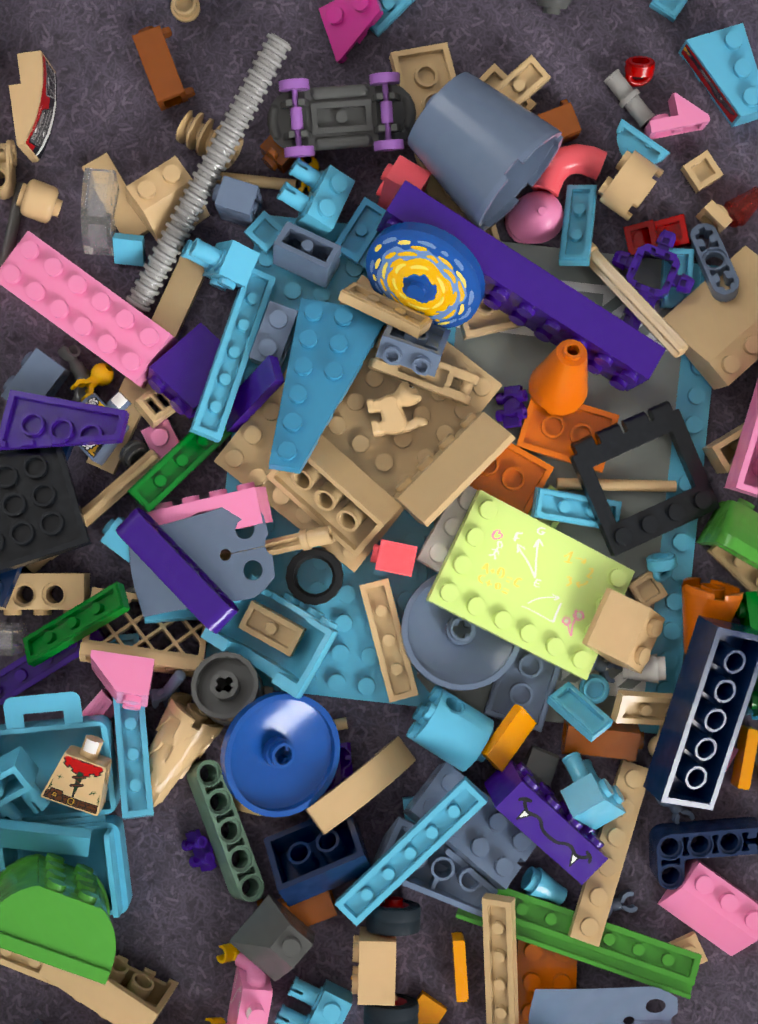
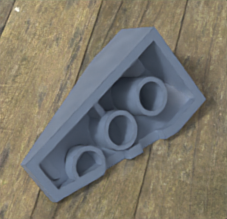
(442, 874)

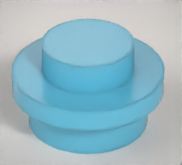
(595, 688)

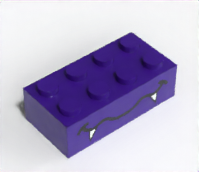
(546, 820)

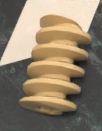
(198, 135)

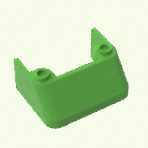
(734, 530)

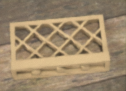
(165, 660)

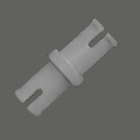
(629, 98)

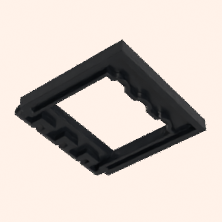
(662, 516)

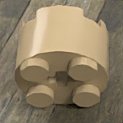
(630, 184)

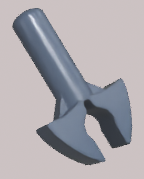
(164, 694)

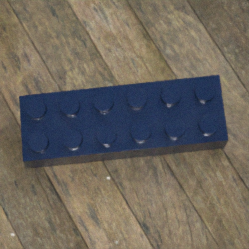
(704, 714)

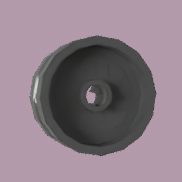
(217, 674)

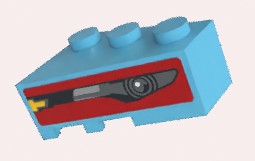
(726, 70)

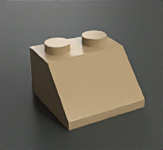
(157, 194)
(624, 631)

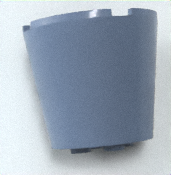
(482, 147)

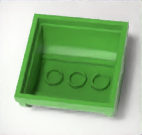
(57, 916)

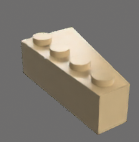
(124, 999)

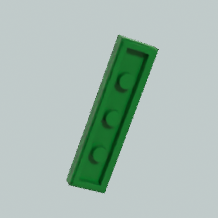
(172, 469)
(76, 624)

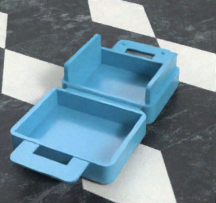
(45, 744)

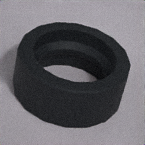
(295, 588)

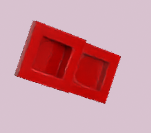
(649, 231)

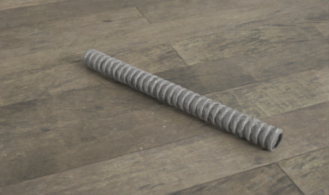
(208, 172)

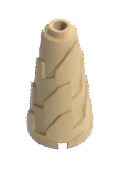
(181, 738)

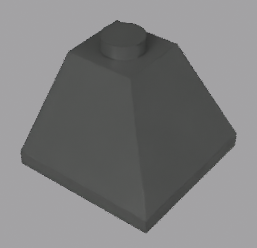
(273, 938)

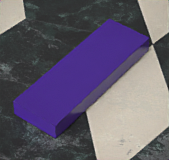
(255, 392)

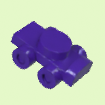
(514, 407)
(202, 850)

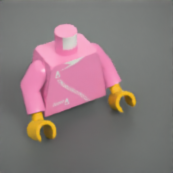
(250, 991)

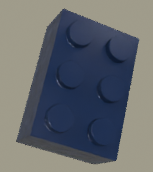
(313, 863)

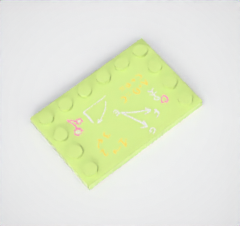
(526, 583)

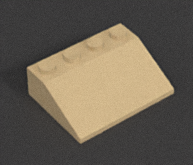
(721, 334)

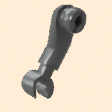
(77, 368)

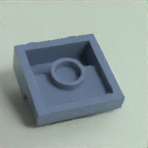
(418, 354)

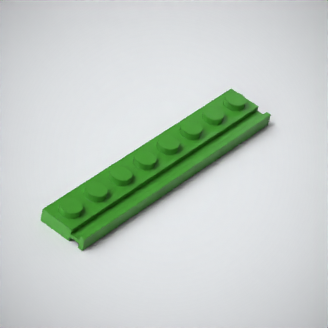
(619, 951)

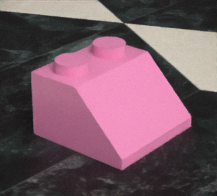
(124, 677)

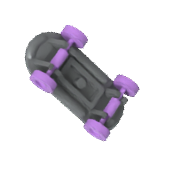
(341, 116)

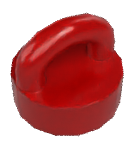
(639, 67)

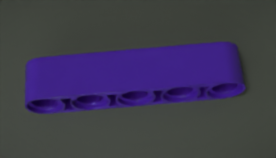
(177, 570)

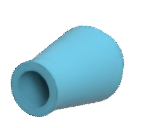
(543, 886)

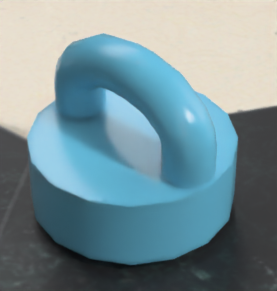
(661, 562)

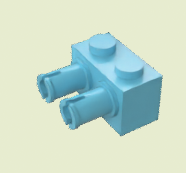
(325, 200)
(226, 264)
(16, 780)
(590, 797)
(328, 1004)

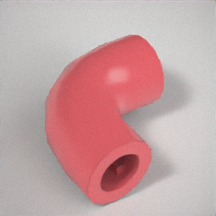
(568, 161)

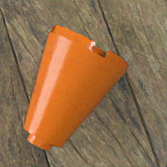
(561, 379)
(710, 600)

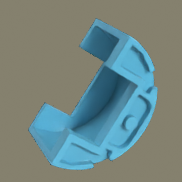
(288, 673)

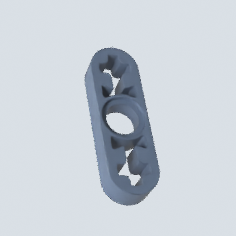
(713, 274)

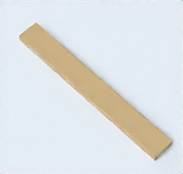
(170, 315)

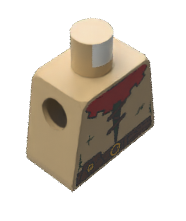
(81, 777)

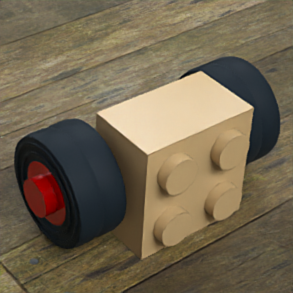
(376, 954)

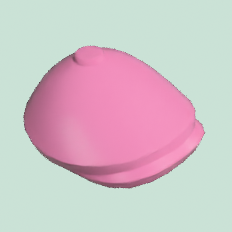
(535, 218)

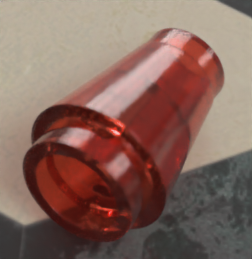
(742, 207)

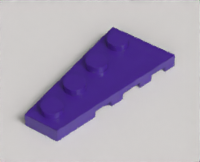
(55, 422)

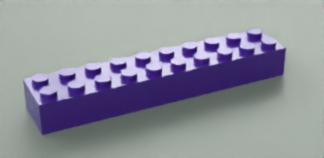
(537, 297)

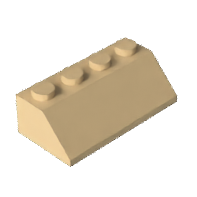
(452, 467)
(339, 496)

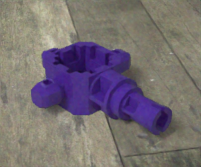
(623, 260)

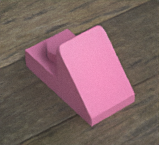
(684, 118)

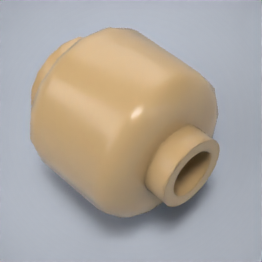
(39, 201)

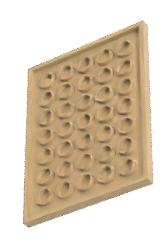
(383, 458)

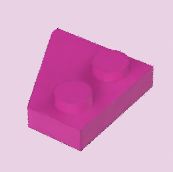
(348, 23)

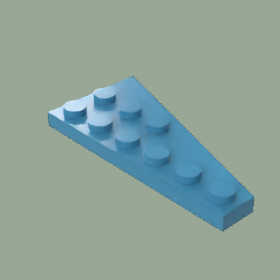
(322, 365)

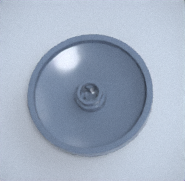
(450, 648)

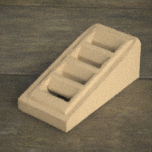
(148, 413)

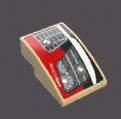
(34, 103)

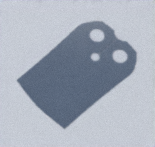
(203, 540)
(600, 1006)

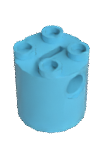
(451, 729)

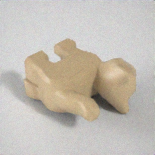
(392, 414)

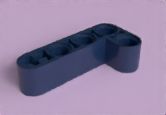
(742, 841)

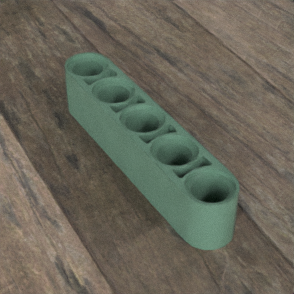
(236, 838)

